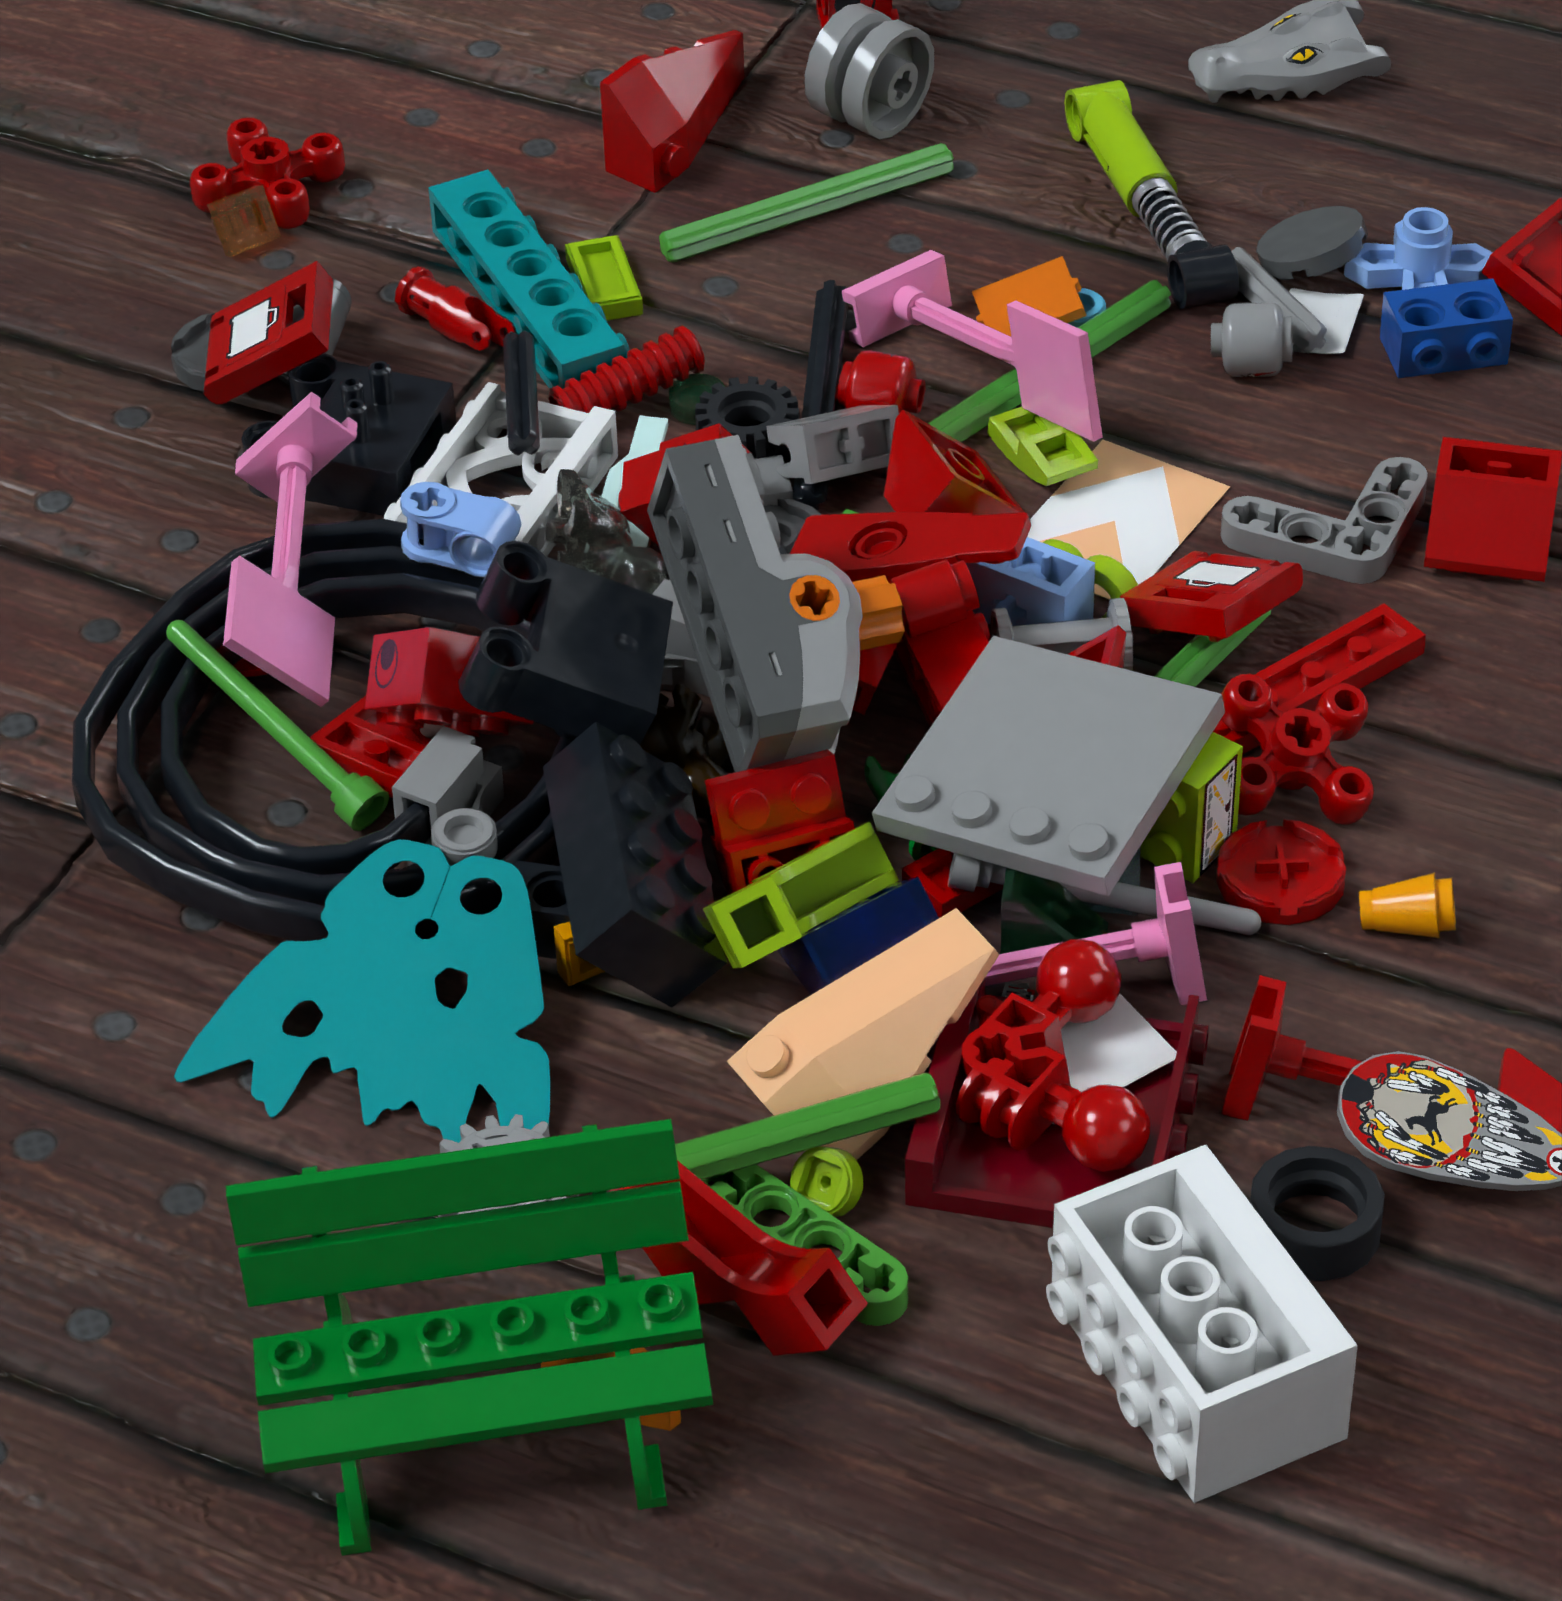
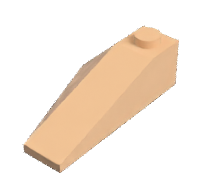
(868, 1023)

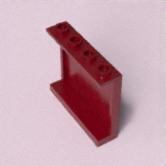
(970, 1173)

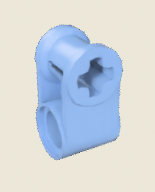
(457, 532)

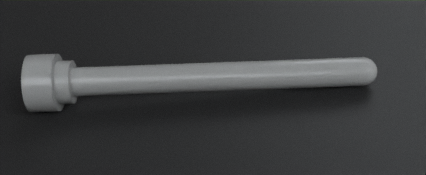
(970, 872)

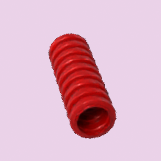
(633, 375)

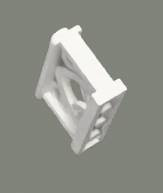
(566, 442)

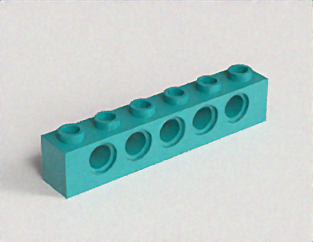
(522, 277)

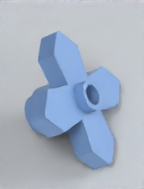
(1419, 256)

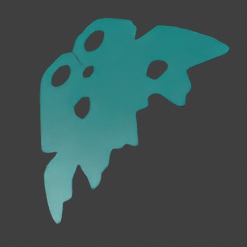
(383, 1004)

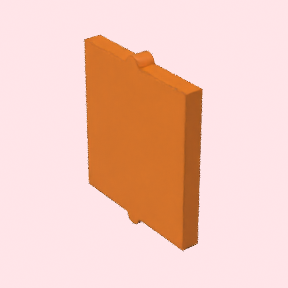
(1041, 287)

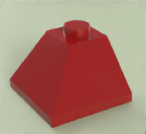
(940, 474)

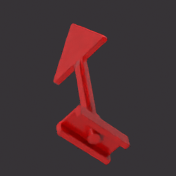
(1265, 1051)

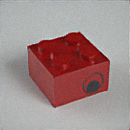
(417, 683)

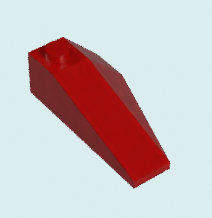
(666, 107)

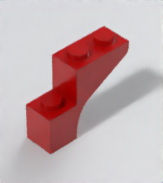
(788, 1293)

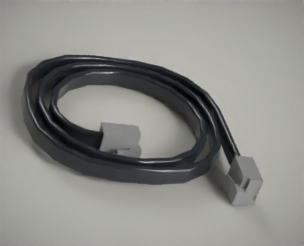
(275, 884)

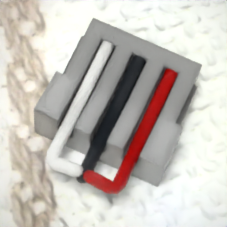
(1020, 989)

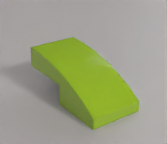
(1040, 446)

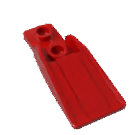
(905, 541)

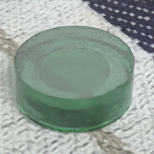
(687, 393)

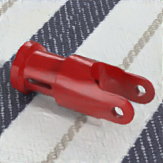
(451, 310)

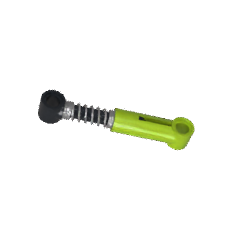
(1195, 268)

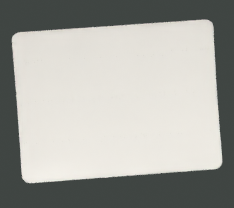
(1335, 312)

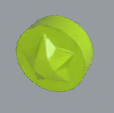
(828, 1179)

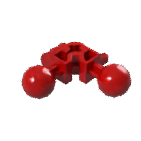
(1020, 1069)

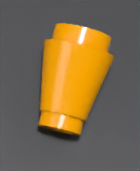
(1410, 907)

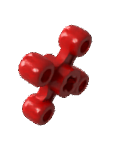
(271, 164)
(1298, 747)

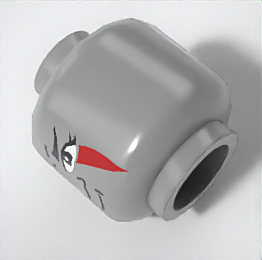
(1253, 339)

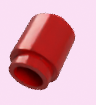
(935, 596)

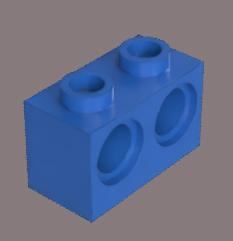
(1446, 328)

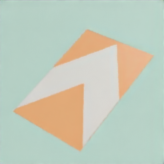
(1127, 510)

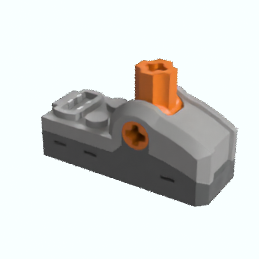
(766, 627)

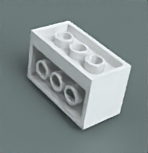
(1200, 1323)

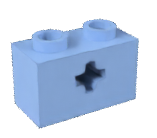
(1036, 586)

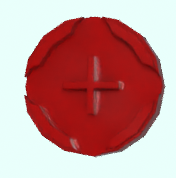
(1282, 871)

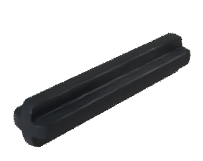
(521, 393)

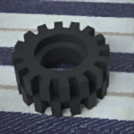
(747, 411)

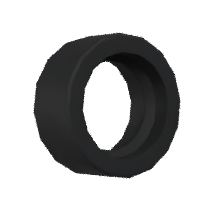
(1330, 1174)

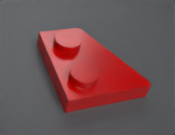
(369, 746)

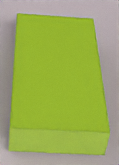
(605, 276)

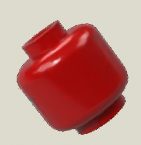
(881, 380)

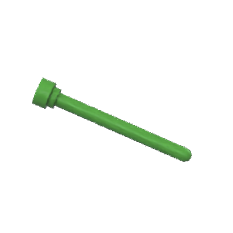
(355, 797)

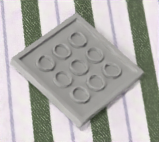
(1050, 764)

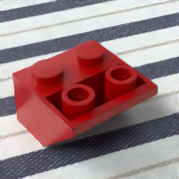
(1493, 509)

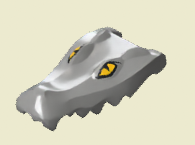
(1297, 52)

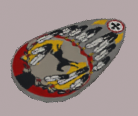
(1446, 1125)

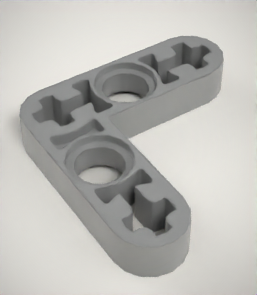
(1251, 521)

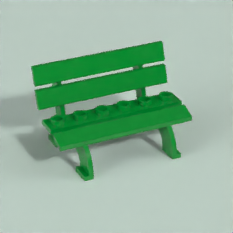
(478, 1336)

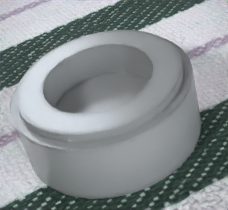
(465, 834)

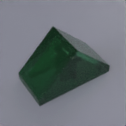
(1042, 913)

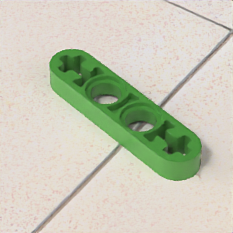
(814, 1226)

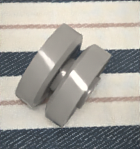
(869, 70)

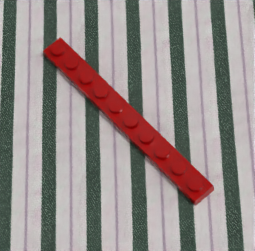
(1349, 655)

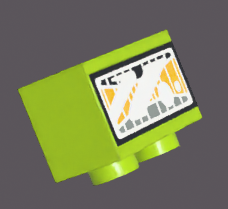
(1200, 811)

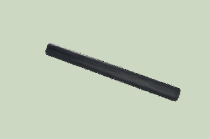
(823, 373)

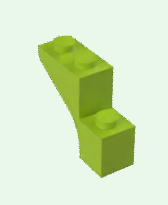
(800, 895)

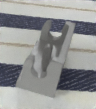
(836, 442)

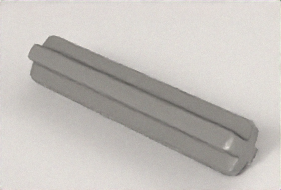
(1262, 287)

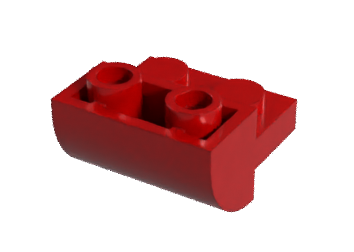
(774, 815)

